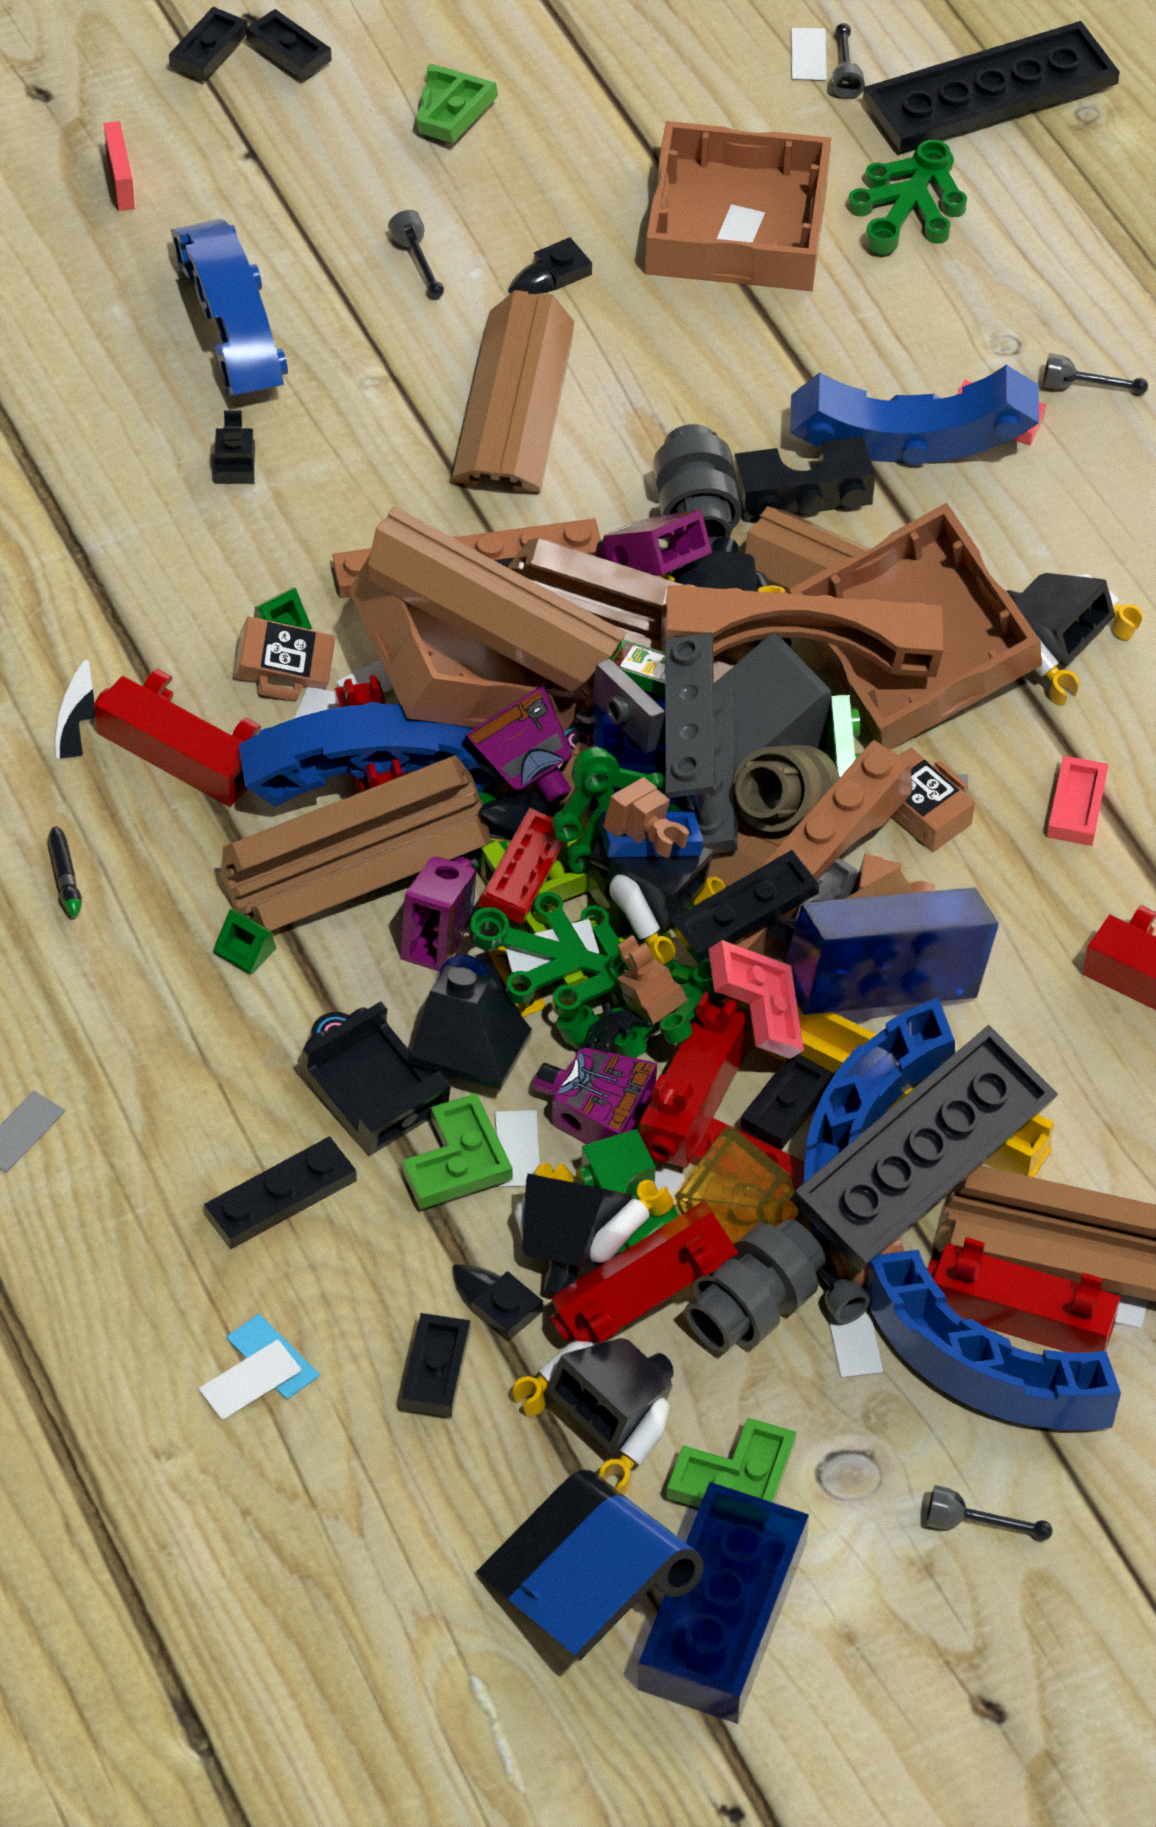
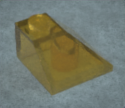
(739, 1186)

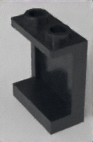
(368, 1079)

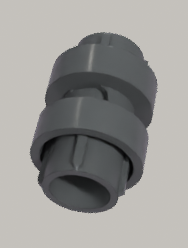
(697, 473)
(752, 1288)

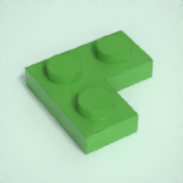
(466, 1163)
(754, 1470)

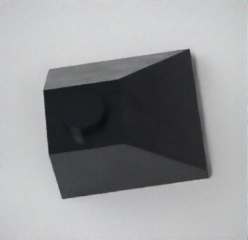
(470, 1029)

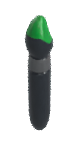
(69, 894)

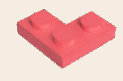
(768, 990)

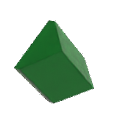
(284, 609)
(244, 942)

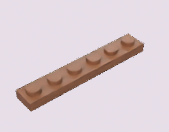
(577, 535)

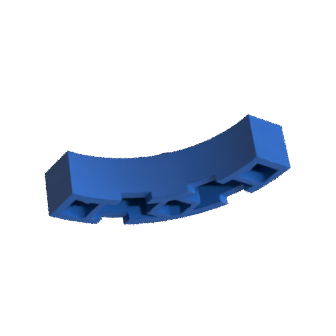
(231, 295)
(918, 426)
(344, 740)
(873, 1080)
(980, 1365)

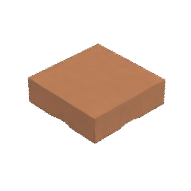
(717, 166)
(983, 628)
(443, 671)

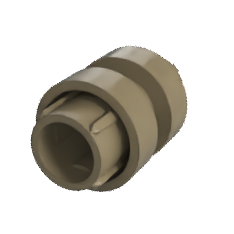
(781, 785)

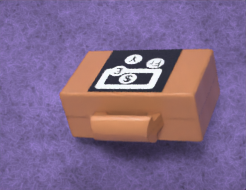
(283, 656)
(937, 804)

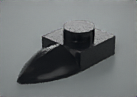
(553, 268)
(513, 807)
(497, 1299)

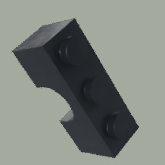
(838, 482)

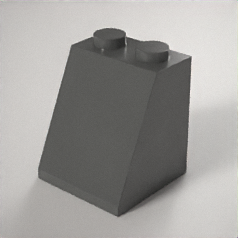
(777, 699)

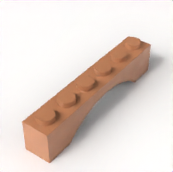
(891, 634)
(850, 809)

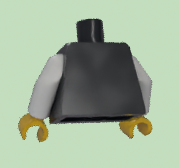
(1066, 617)
(656, 891)
(580, 1222)
(611, 1394)

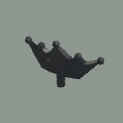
(610, 1026)

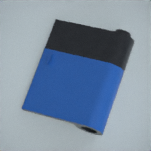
(588, 1562)

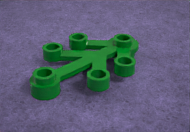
(929, 162)
(597, 774)
(565, 956)
(675, 1026)

